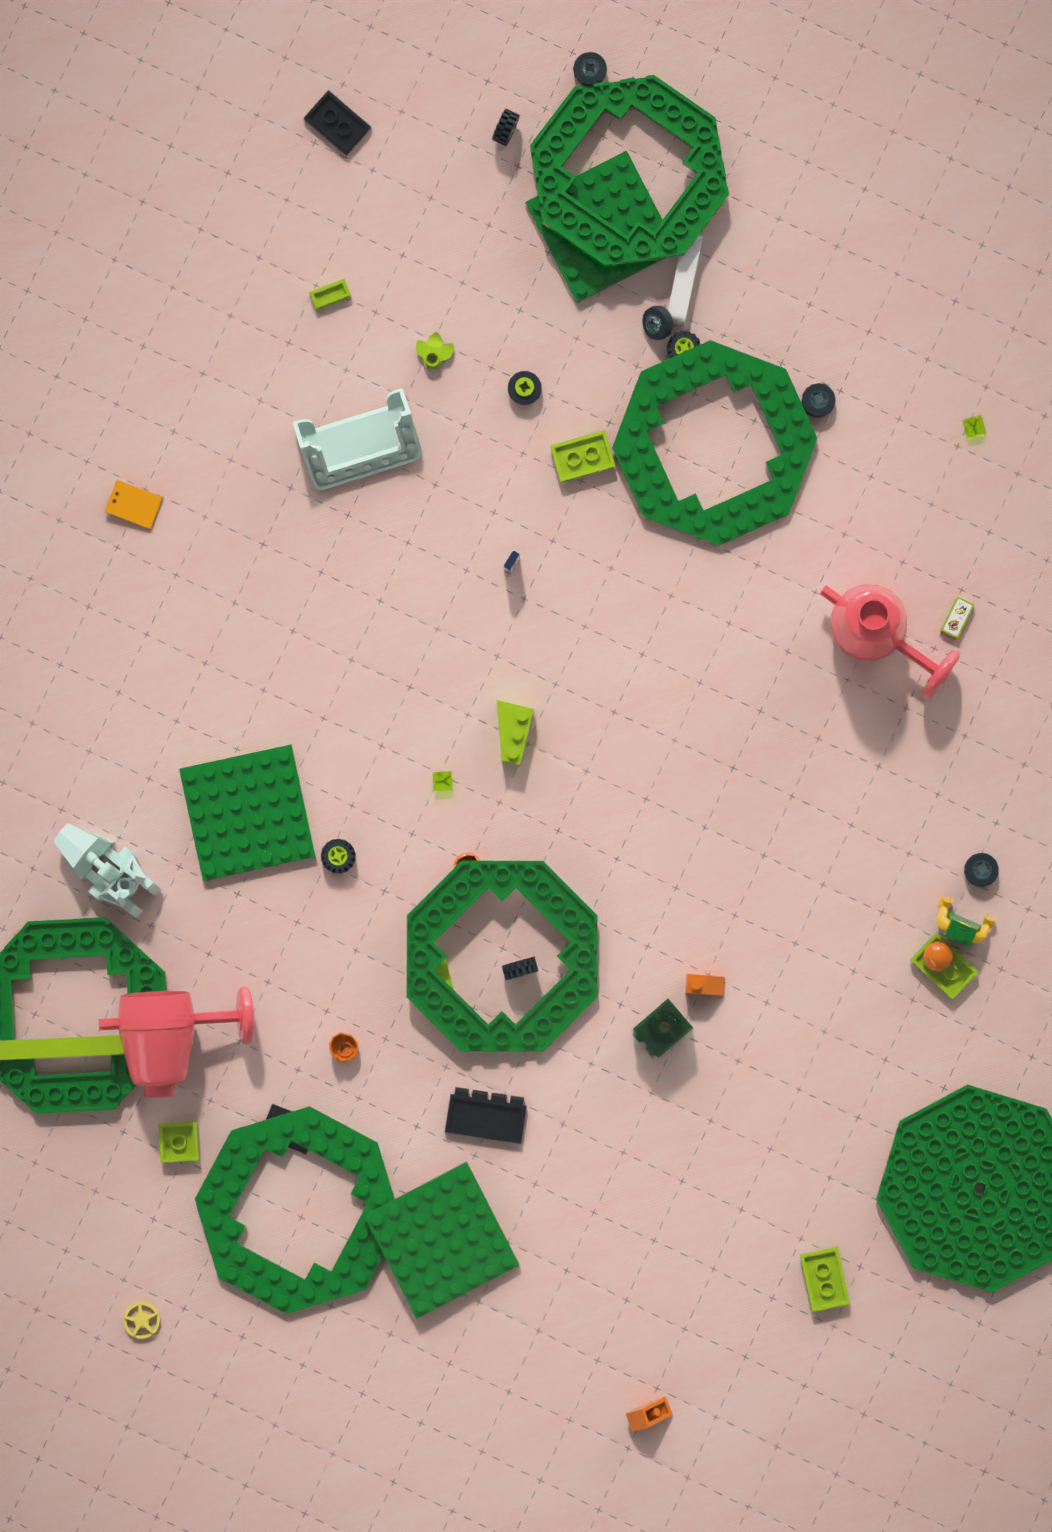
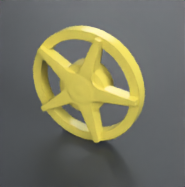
(141, 1320)

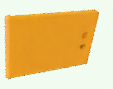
(133, 504)

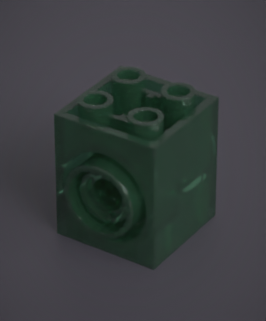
(649, 1032)

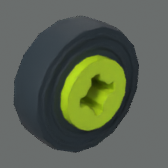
(528, 392)

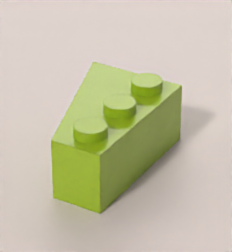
(513, 730)

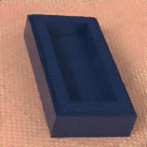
(511, 562)

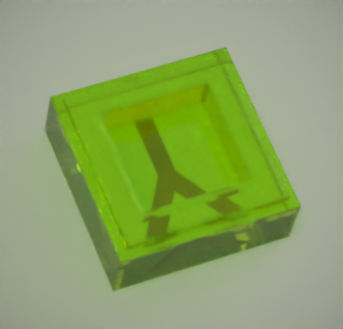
(974, 426)
(442, 781)

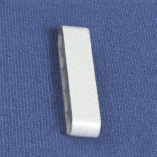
(683, 283)

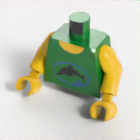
(960, 928)

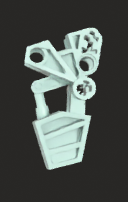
(83, 851)

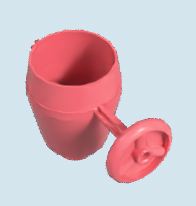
(872, 624)
(160, 1031)

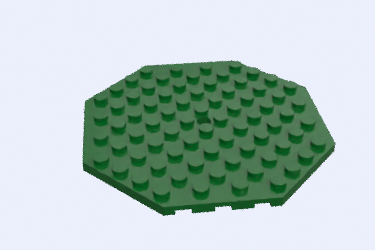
(932, 1179)

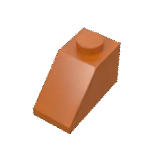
(704, 984)
(649, 1414)

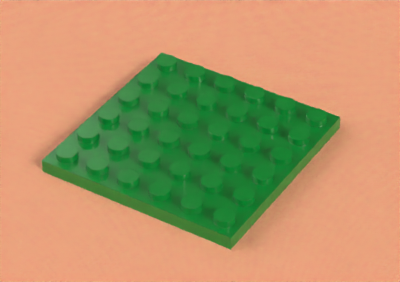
(620, 198)
(247, 812)
(441, 1239)

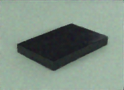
(337, 123)

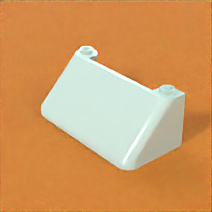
(359, 444)

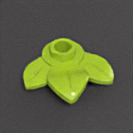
(434, 348)

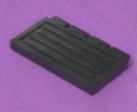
(484, 1117)

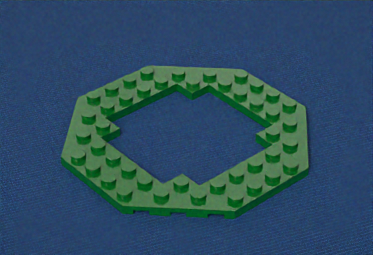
(590, 231)
(784, 416)
(69, 940)
(448, 1009)
(229, 1177)

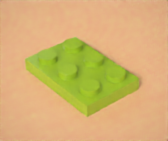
(582, 456)
(953, 978)
(824, 1279)

